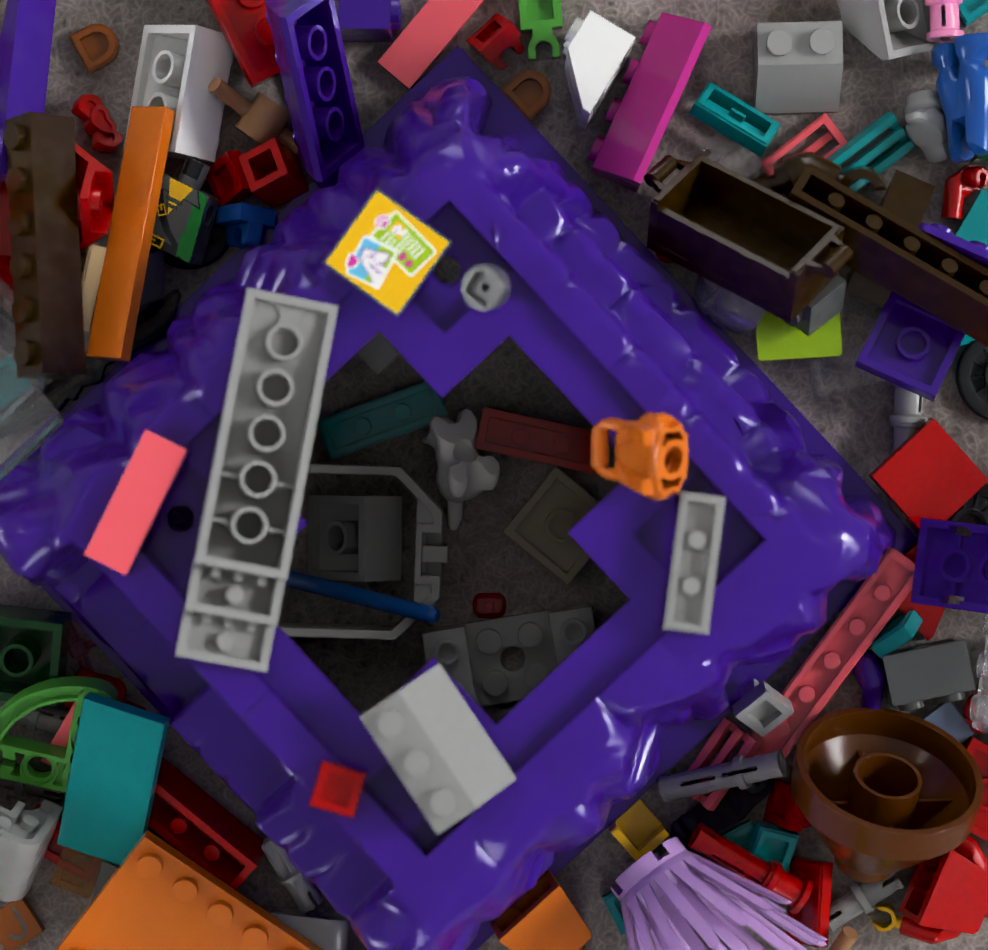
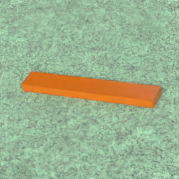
(130, 234)

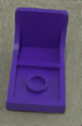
(912, 344)

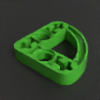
(31, 698)

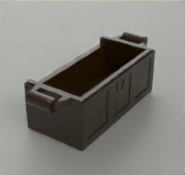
(742, 235)

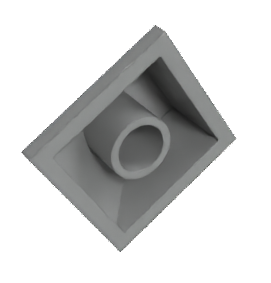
(888, 26)

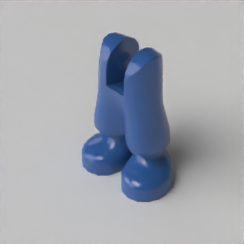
(964, 93)

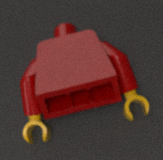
(943, 897)

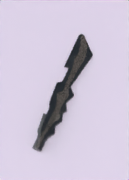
(150, 327)

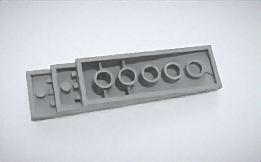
(256, 480)

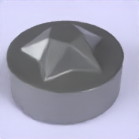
(485, 287)

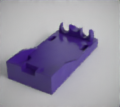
(951, 566)

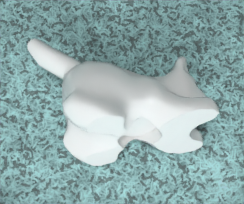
(460, 468)

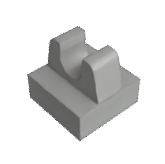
(762, 707)

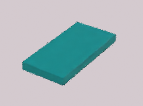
(112, 778)

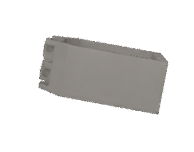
(429, 557)

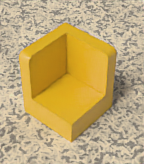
(638, 830)

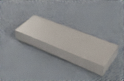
(694, 562)

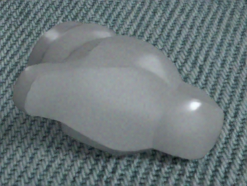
(927, 124)

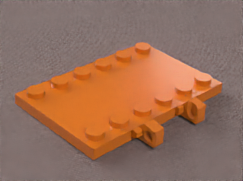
(174, 904)

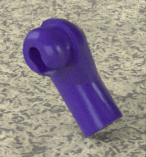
(870, 679)

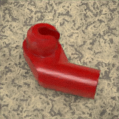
(960, 186)

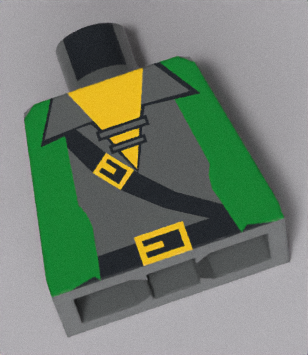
(185, 213)

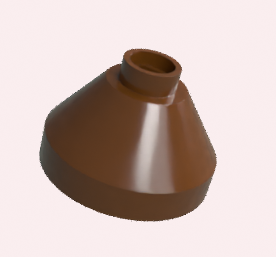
(884, 789)

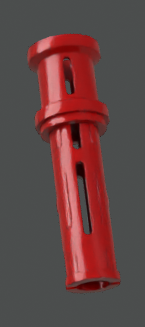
(742, 862)

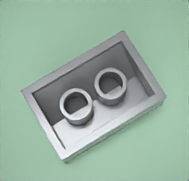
(438, 748)

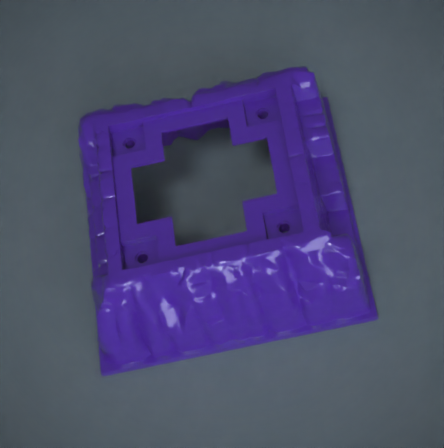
(618, 346)

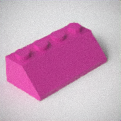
(649, 100)

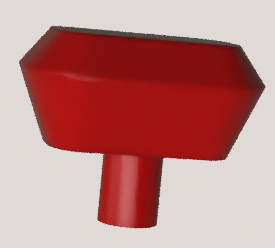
(489, 605)

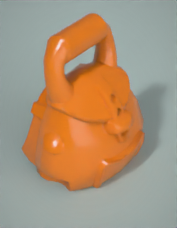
(648, 454)

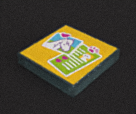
(387, 252)

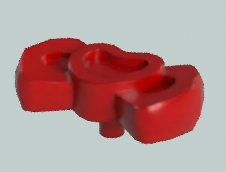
(97, 123)

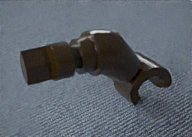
(787, 174)

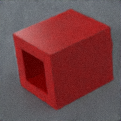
(273, 173)

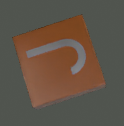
(18, 924)

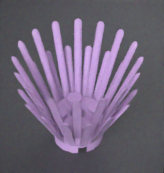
(690, 896)

